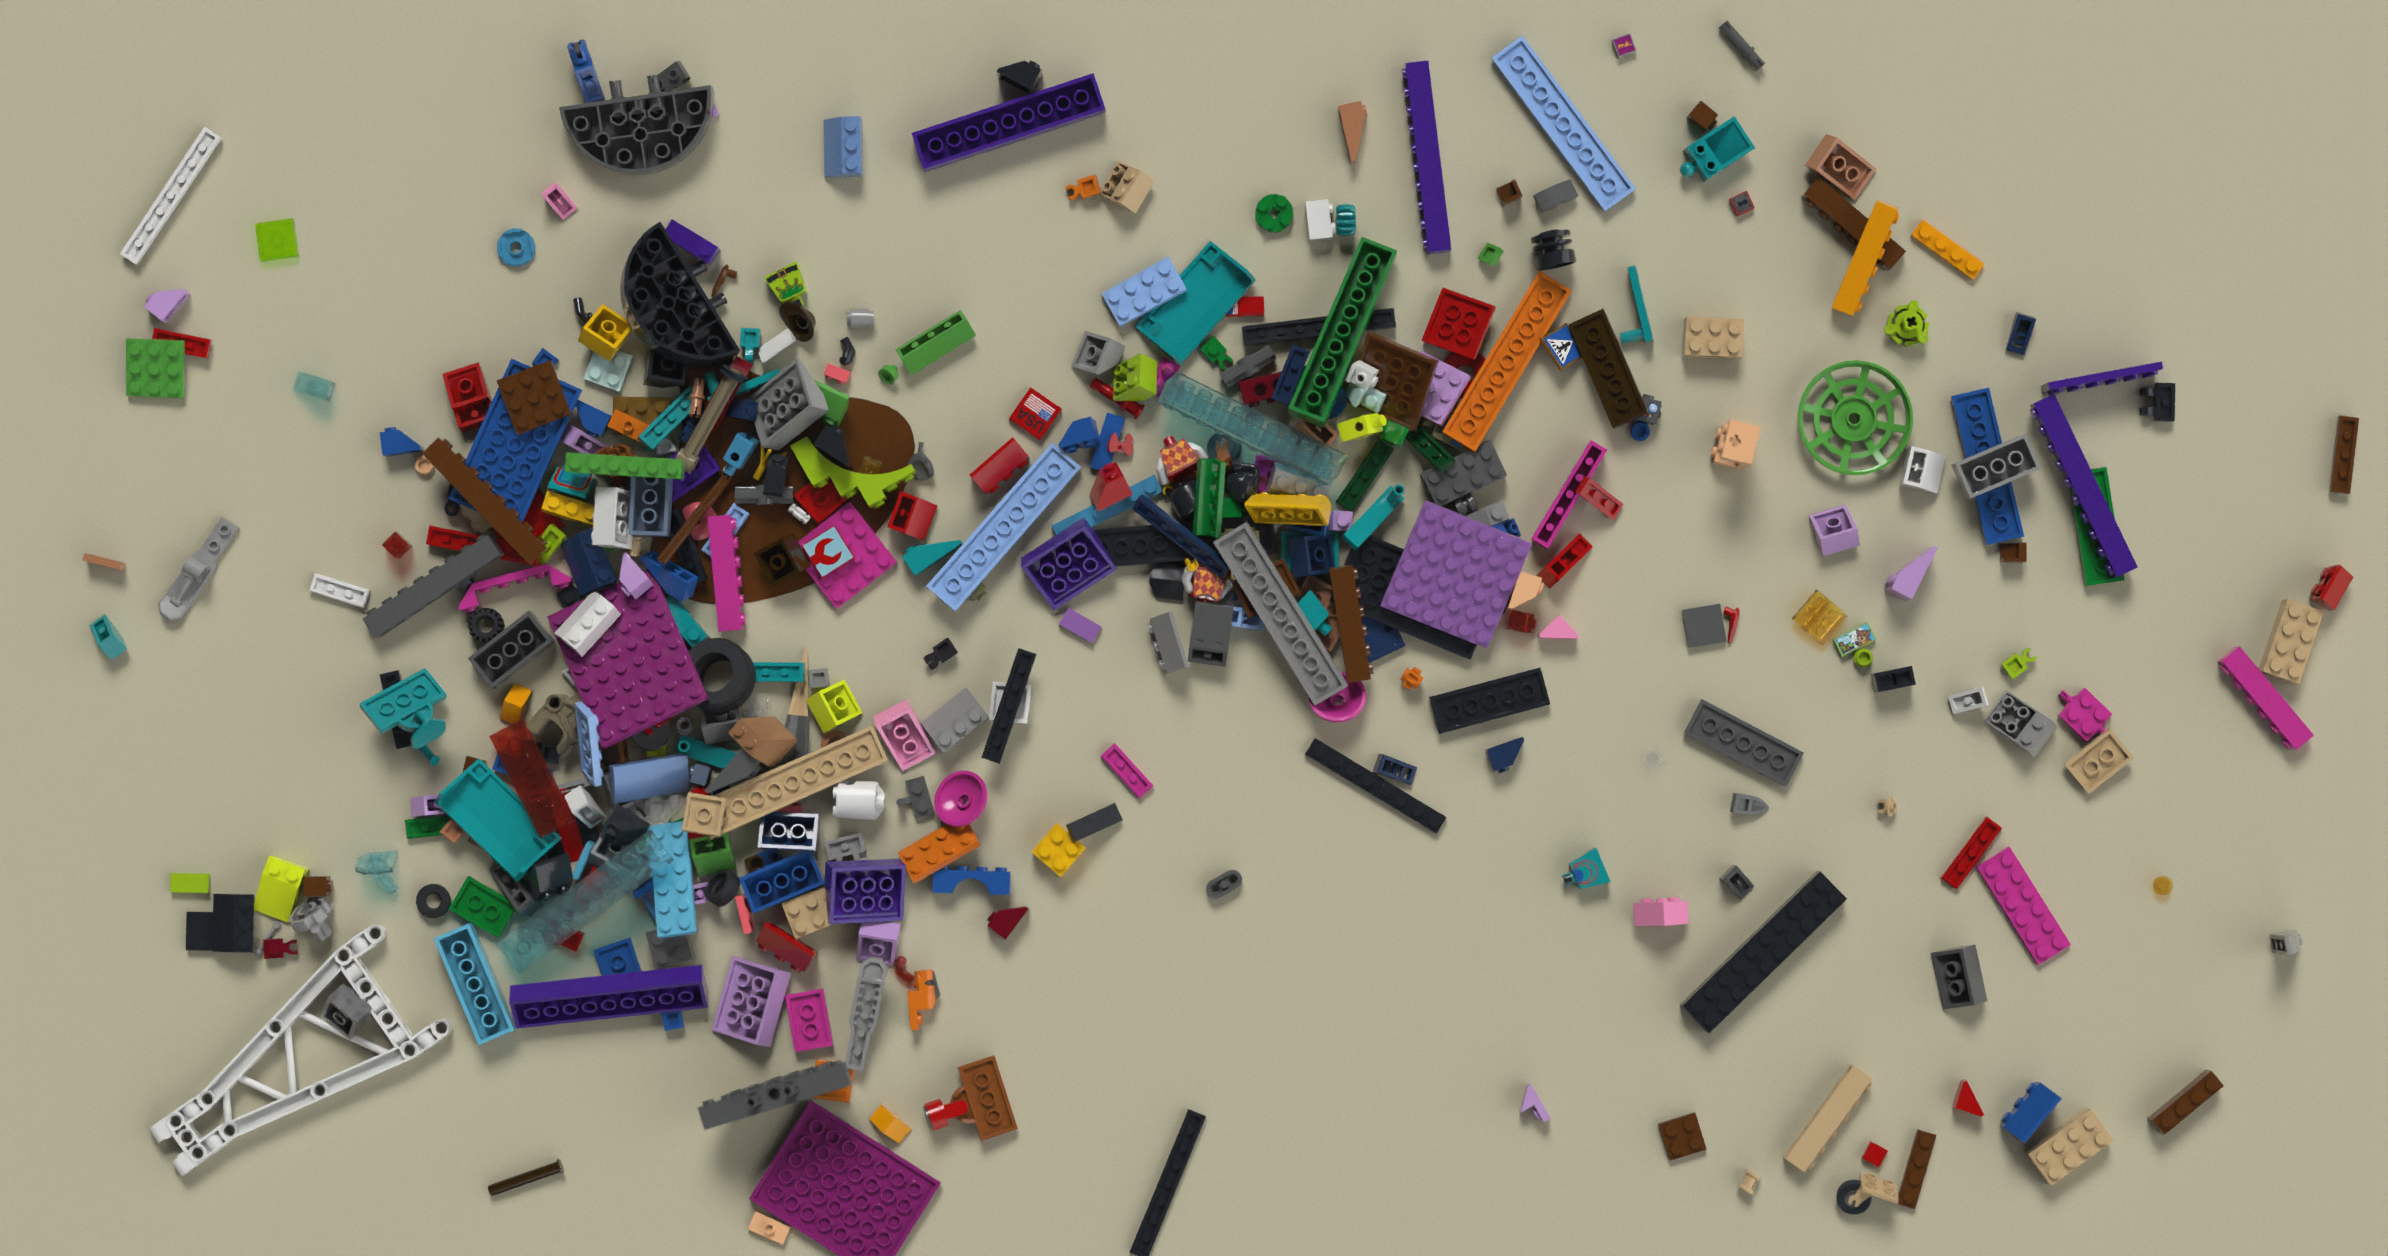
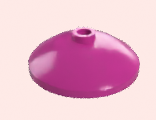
(1351, 699)
(954, 793)

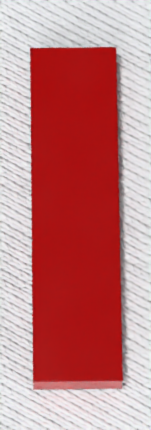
(1971, 852)

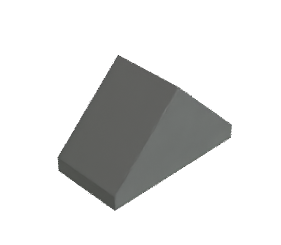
(1736, 881)

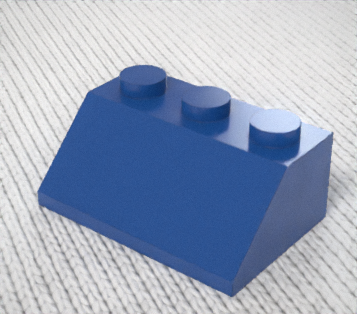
(2030, 1111)

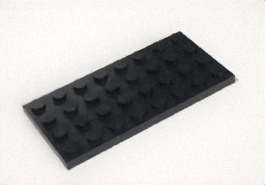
(1375, 566)

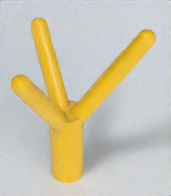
(763, 463)

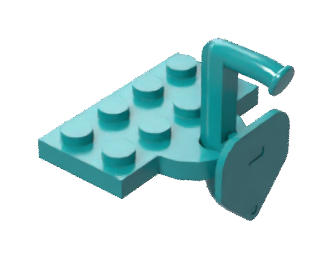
(407, 702)

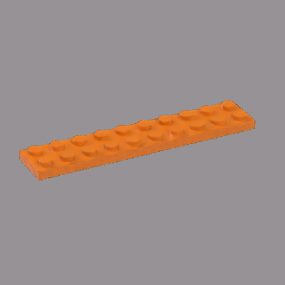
(1506, 361)

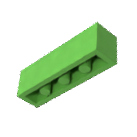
(935, 342)

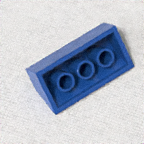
(782, 880)

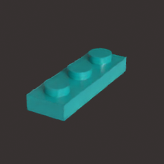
(780, 671)

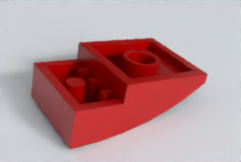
(468, 395)

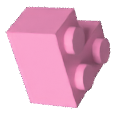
(1660, 912)

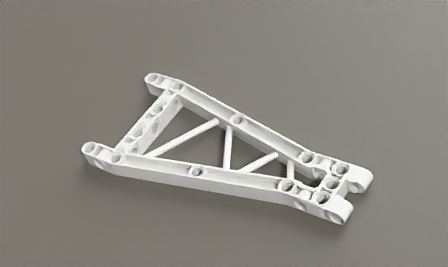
(234, 1072)

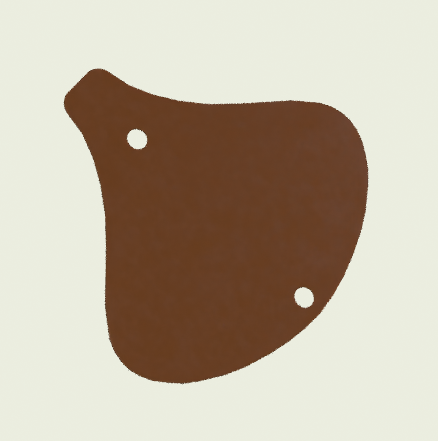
(870, 431)

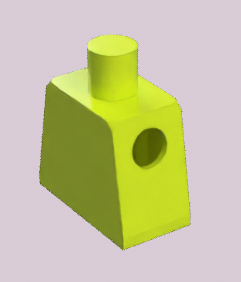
(1366, 426)

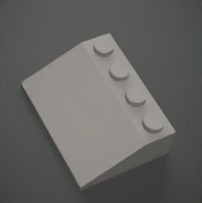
(787, 405)

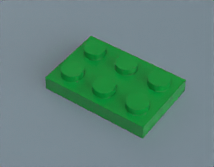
(483, 906)

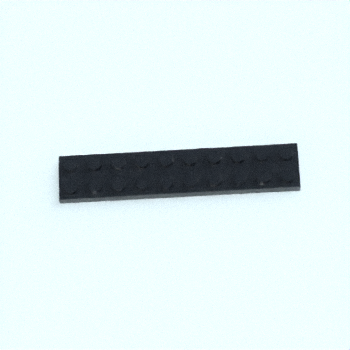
(1149, 546)

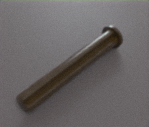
(525, 1178)

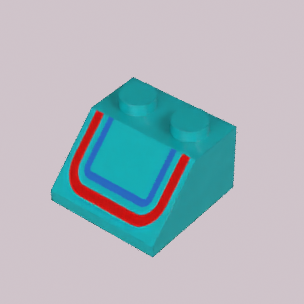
(574, 484)

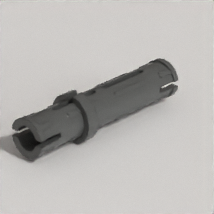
(1743, 47)

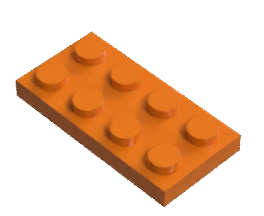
(938, 850)

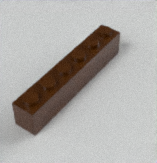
(1847, 219)
(1350, 624)

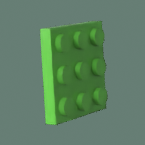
(155, 368)

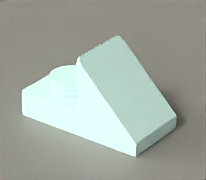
(1369, 398)

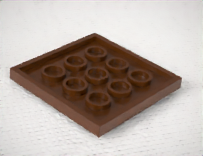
(1402, 376)

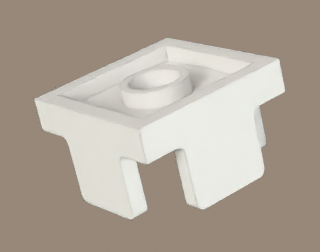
(1024, 708)

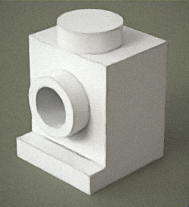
(1368, 372)

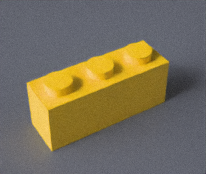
(568, 509)

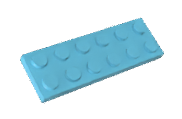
(674, 884)

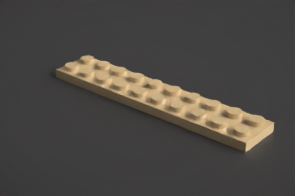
(801, 778)

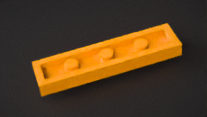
(1947, 249)

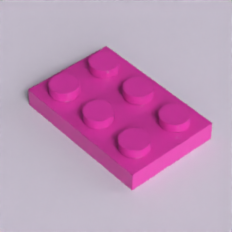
(809, 1020)

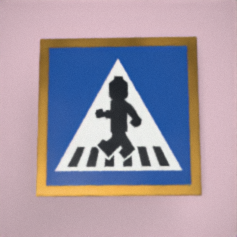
(1561, 346)

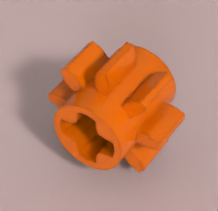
(1411, 678)

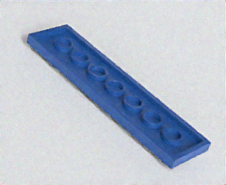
(1980, 432)

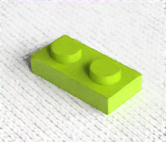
(554, 538)

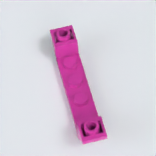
(471, 598)

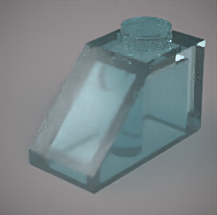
(314, 386)

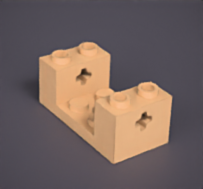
(1735, 444)

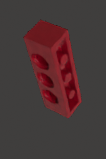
(1248, 388)

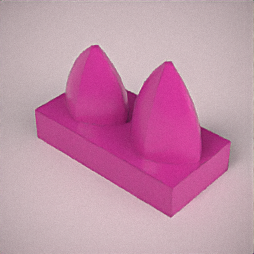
(1164, 372)

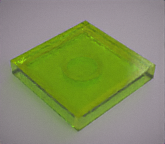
(276, 240)

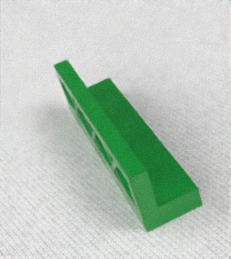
(1207, 497)

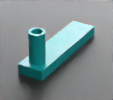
(1644, 332)
(712, 382)
(666, 422)
(1374, 516)
(704, 752)

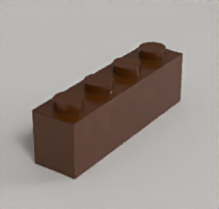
(2185, 1102)

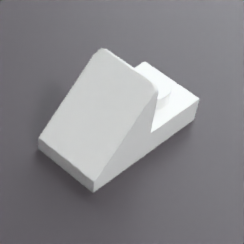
(1968, 700)

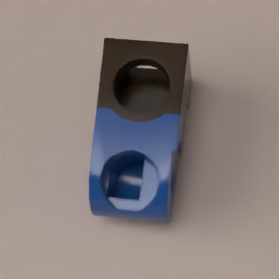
(762, 859)

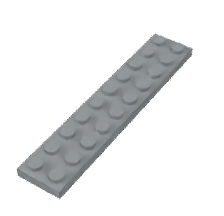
(1280, 613)

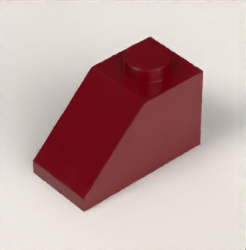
(1006, 920)

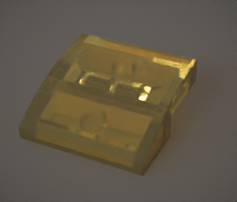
(1819, 617)

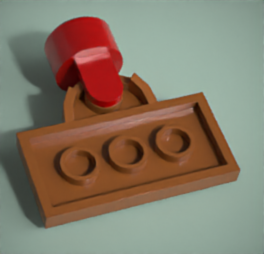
(978, 1101)

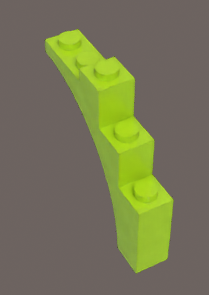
(847, 482)

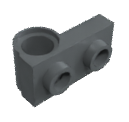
(673, 76)

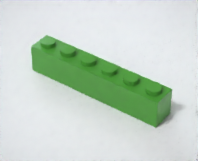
(625, 466)

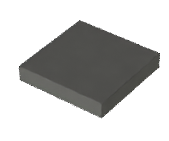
(1704, 625)

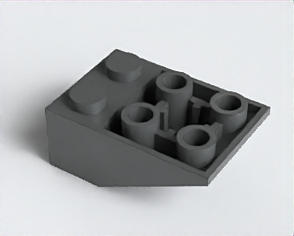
(1210, 634)

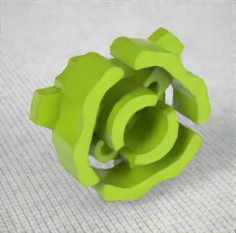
(1900, 326)

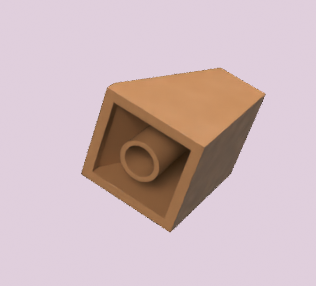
(763, 738)

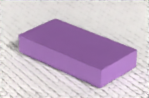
(1080, 625)

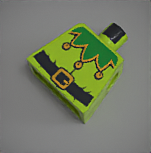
(788, 284)

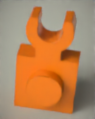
(1086, 188)

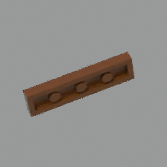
(2344, 454)
(1916, 1168)

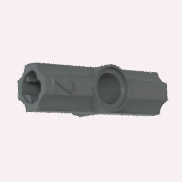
(1247, 366)
(755, 495)

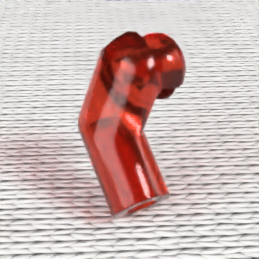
(900, 970)

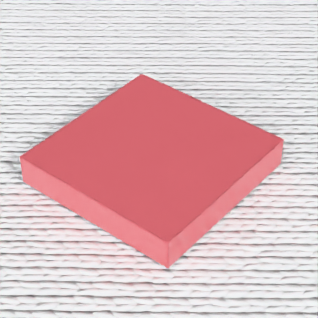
(745, 914)

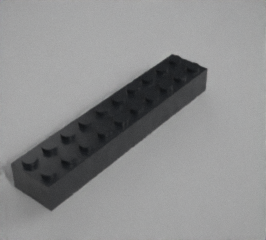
(1763, 951)

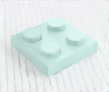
(607, 373)

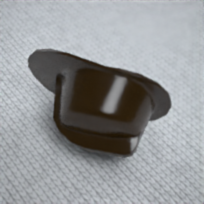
(798, 320)

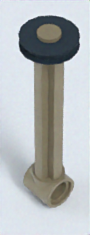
(710, 417)

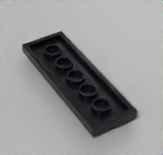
(1489, 700)

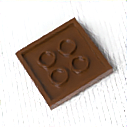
(534, 397)

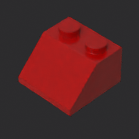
(1109, 487)

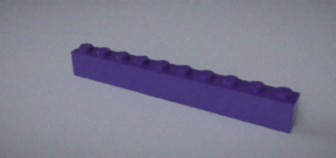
(1427, 157)
(2083, 486)

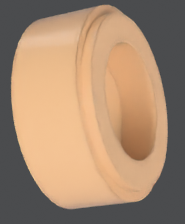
(423, 466)

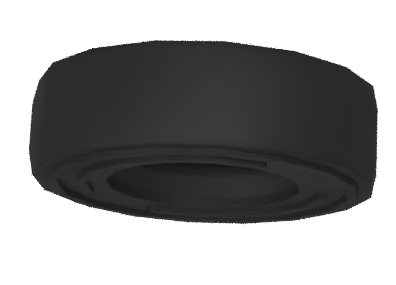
(425, 892)

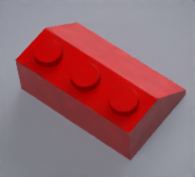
(999, 466)
(785, 947)

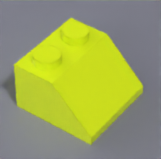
(834, 706)

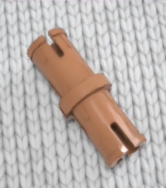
(697, 398)

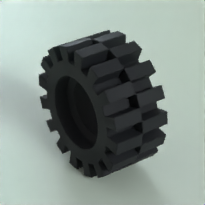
(474, 624)

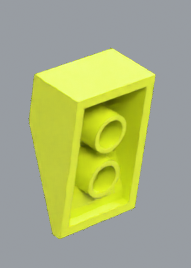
(279, 888)

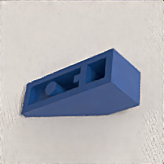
(672, 577)

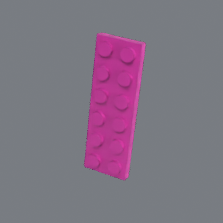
(2023, 905)

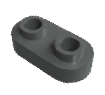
(1224, 884)

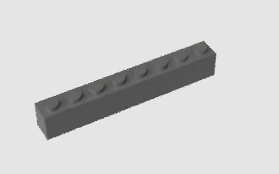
(433, 586)

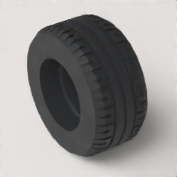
(742, 678)

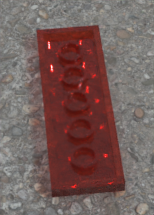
(532, 778)

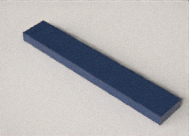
(1181, 536)

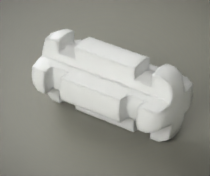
(799, 513)

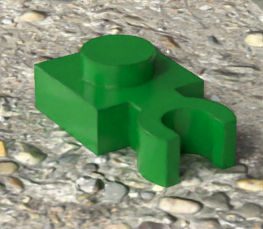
(1215, 351)

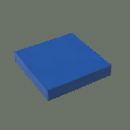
(617, 958)

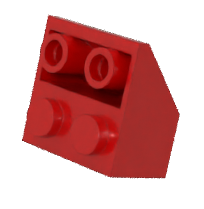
(912, 516)
(2331, 587)

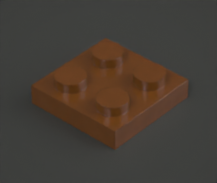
(1682, 1136)

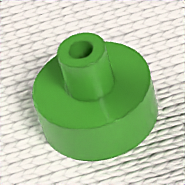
(888, 374)

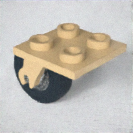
(1855, 1195)

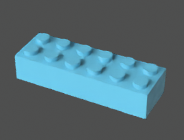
(475, 983)

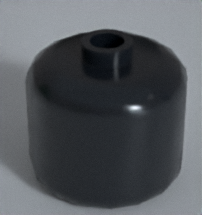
(1183, 500)

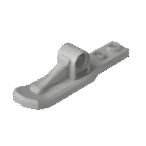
(196, 572)
(865, 1010)

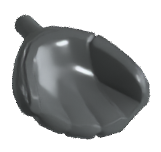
(921, 464)

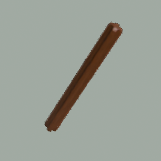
(695, 517)

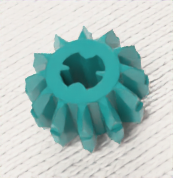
(1345, 220)

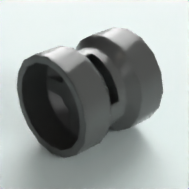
(1465, 505)

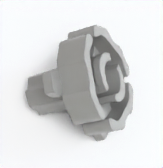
(313, 918)

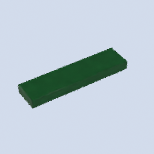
(1365, 475)

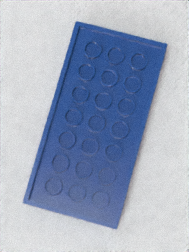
(514, 461)

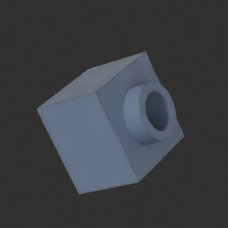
(700, 774)

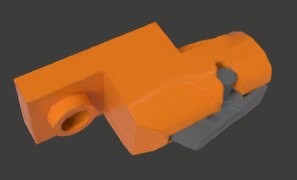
(923, 997)

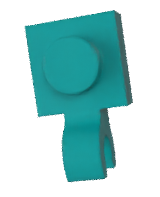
(750, 340)

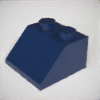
(1311, 555)

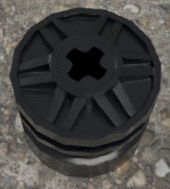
(1553, 250)

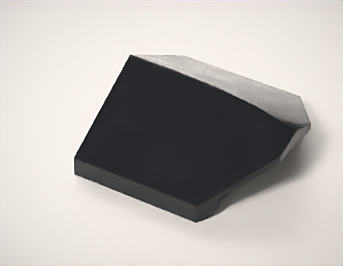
(1166, 580)

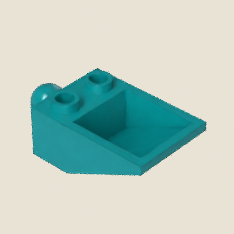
(1719, 147)

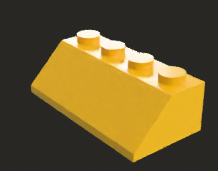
(1289, 509)

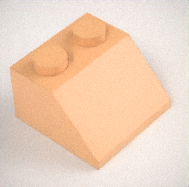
(1525, 588)

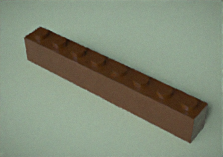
(485, 501)

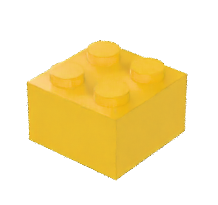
(605, 332)
(1058, 850)

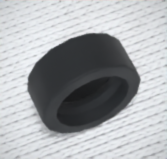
(722, 888)

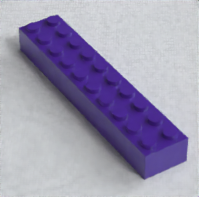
(1009, 122)
(608, 996)

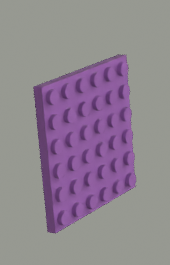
(1456, 574)

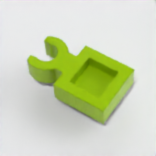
(2016, 664)

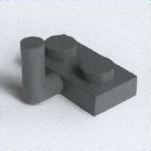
(918, 796)

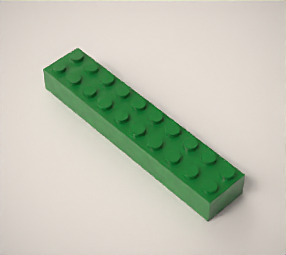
(1342, 332)

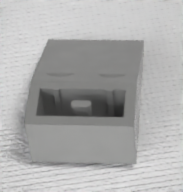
(2020, 723)

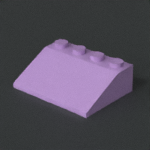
(751, 1001)

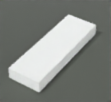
(339, 590)

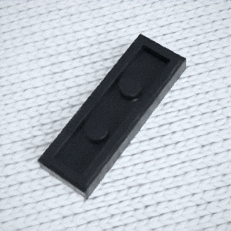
(1094, 822)

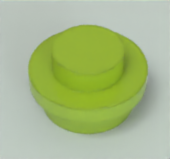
(1863, 657)

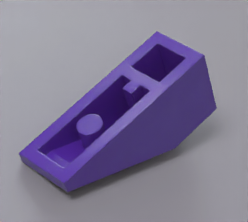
(692, 242)

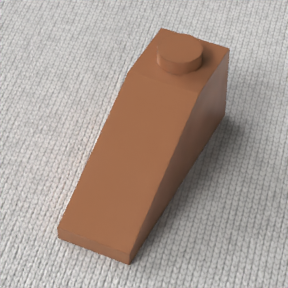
(1352, 121)

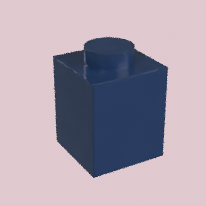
(742, 409)

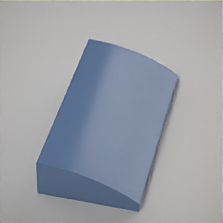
(649, 778)

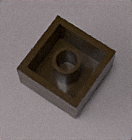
(782, 559)

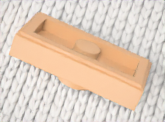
(769, 1227)

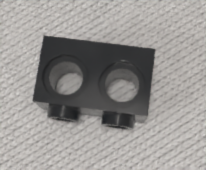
(1893, 679)

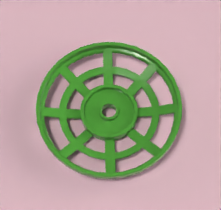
(1867, 417)

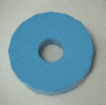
(527, 247)

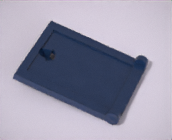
(1381, 639)

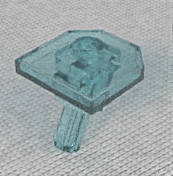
(379, 867)

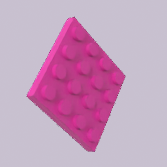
(869, 552)

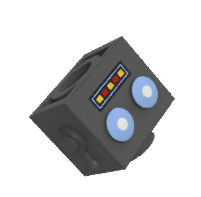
(1653, 407)

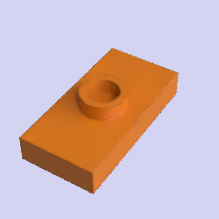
(626, 424)

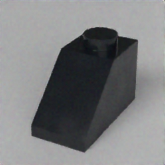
(776, 475)

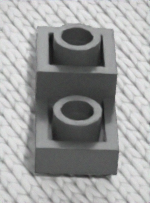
(1555, 195)

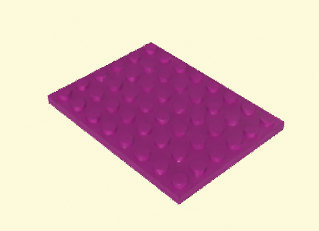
(636, 668)
(844, 1187)

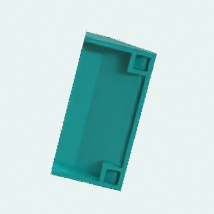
(1213, 287)
(495, 819)

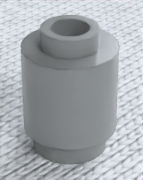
(860, 318)

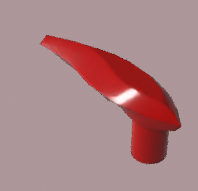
(1734, 614)

